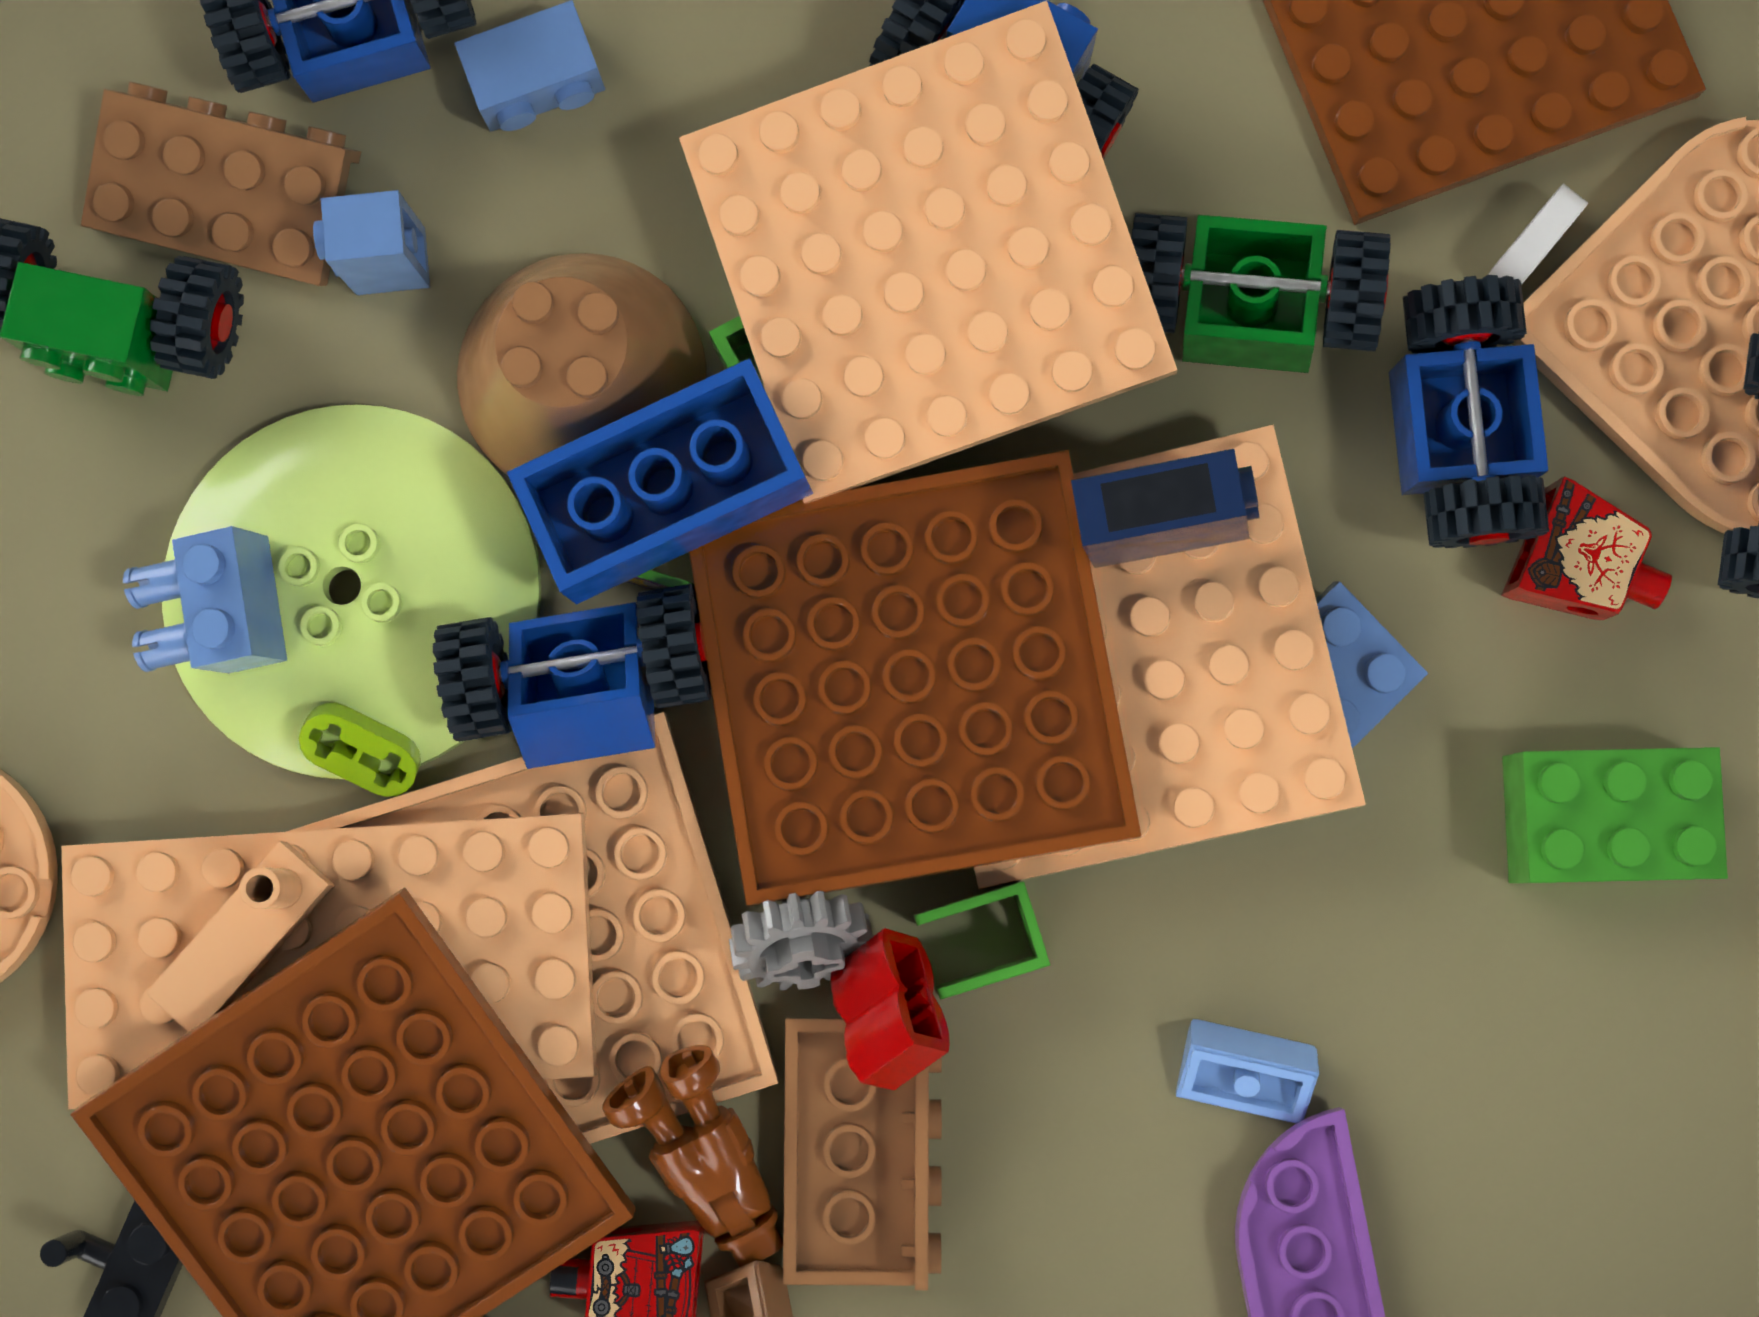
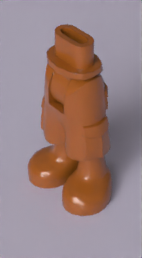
(704, 1163)

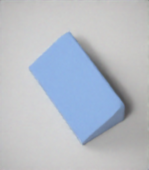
(1247, 1071)

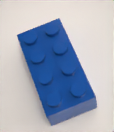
(659, 482)

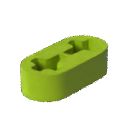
(359, 751)

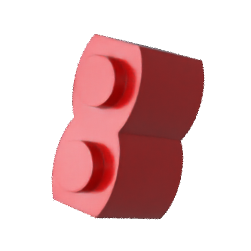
(889, 1010)

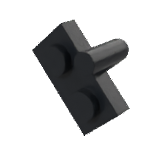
(136, 1269)

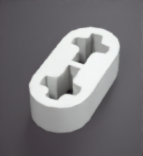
(1540, 235)

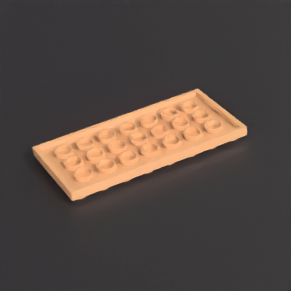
(495, 890)

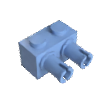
(225, 602)

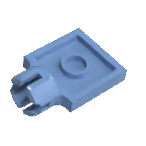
(1367, 661)

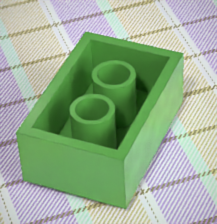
(1614, 815)

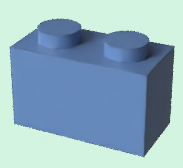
(530, 67)
(373, 242)

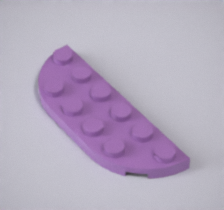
(1306, 1227)

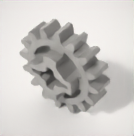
(798, 940)

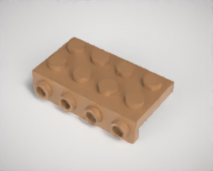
(213, 182)
(855, 1168)

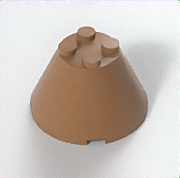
(570, 353)

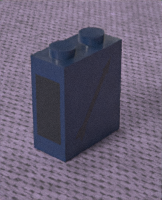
(1165, 508)

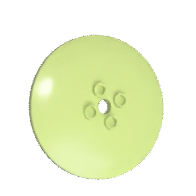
(420, 527)

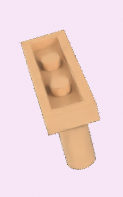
(240, 937)

